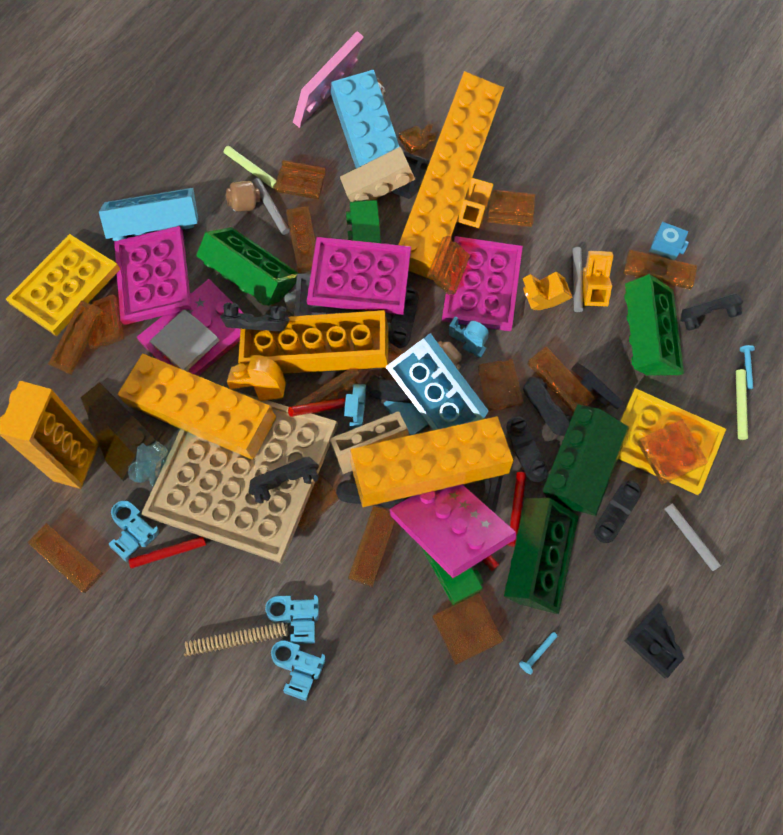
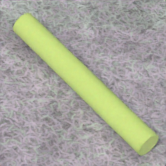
(266, 178)
(741, 395)

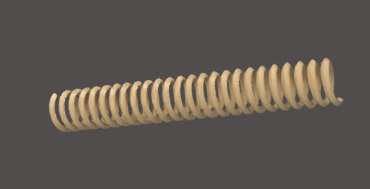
(272, 634)

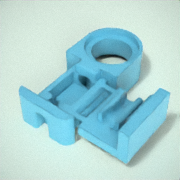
(474, 335)
(356, 405)
(135, 531)
(302, 614)
(305, 667)

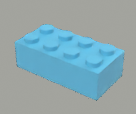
(363, 117)

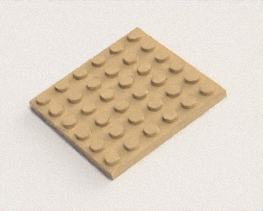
(207, 485)

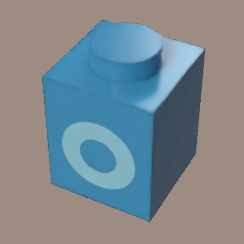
(669, 241)

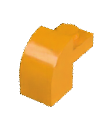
(475, 203)
(596, 278)
(547, 291)
(262, 374)

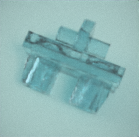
(148, 463)

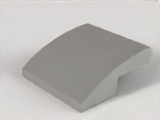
(184, 340)

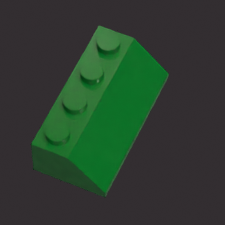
(247, 265)
(653, 327)

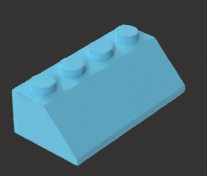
(149, 213)
(436, 386)

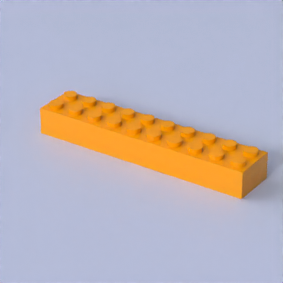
(450, 170)

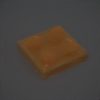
(672, 452)
(467, 629)

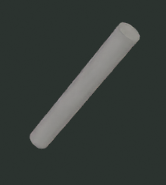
(271, 206)
(577, 279)
(692, 537)

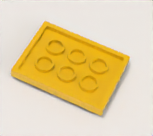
(60, 282)
(649, 414)

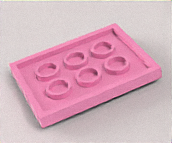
(319, 87)

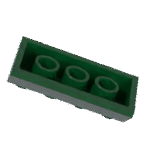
(586, 460)
(541, 555)

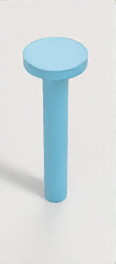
(748, 366)
(527, 666)

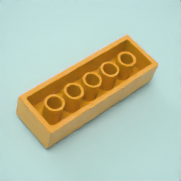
(322, 342)
(198, 406)
(48, 434)
(430, 461)

